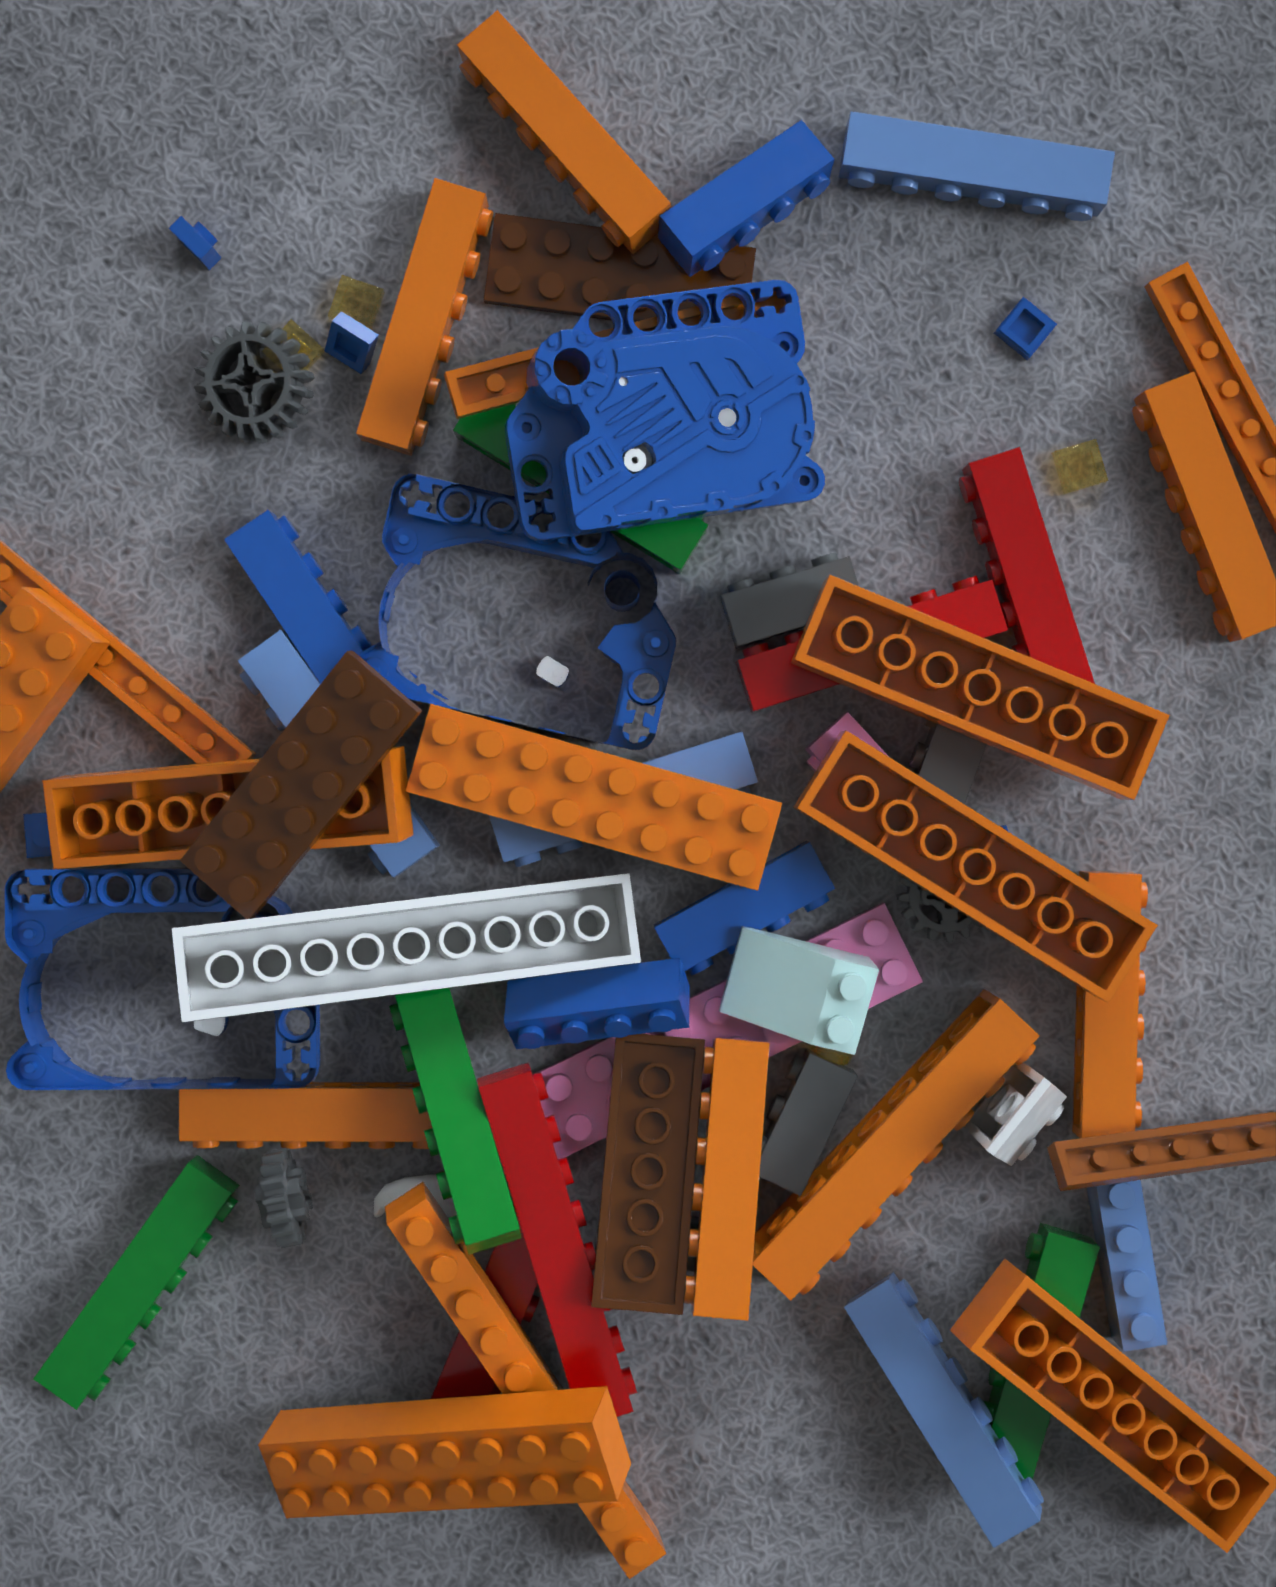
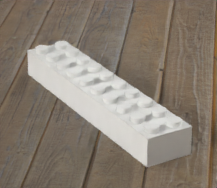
(404, 947)

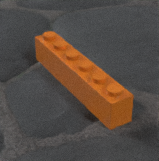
(563, 131)
(424, 317)
(1209, 505)
(1109, 1034)
(313, 1113)
(729, 1179)

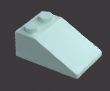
(800, 989)

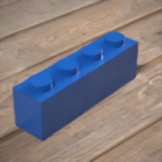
(746, 199)
(295, 593)
(716, 920)
(597, 1004)

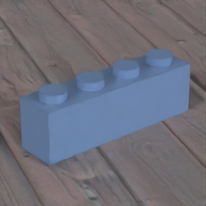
(1127, 1265)

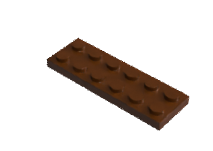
(576, 265)
(300, 785)
(648, 1174)

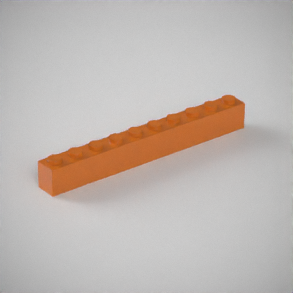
(507, 1353)

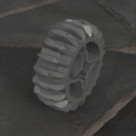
(247, 347)

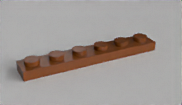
(1163, 1151)

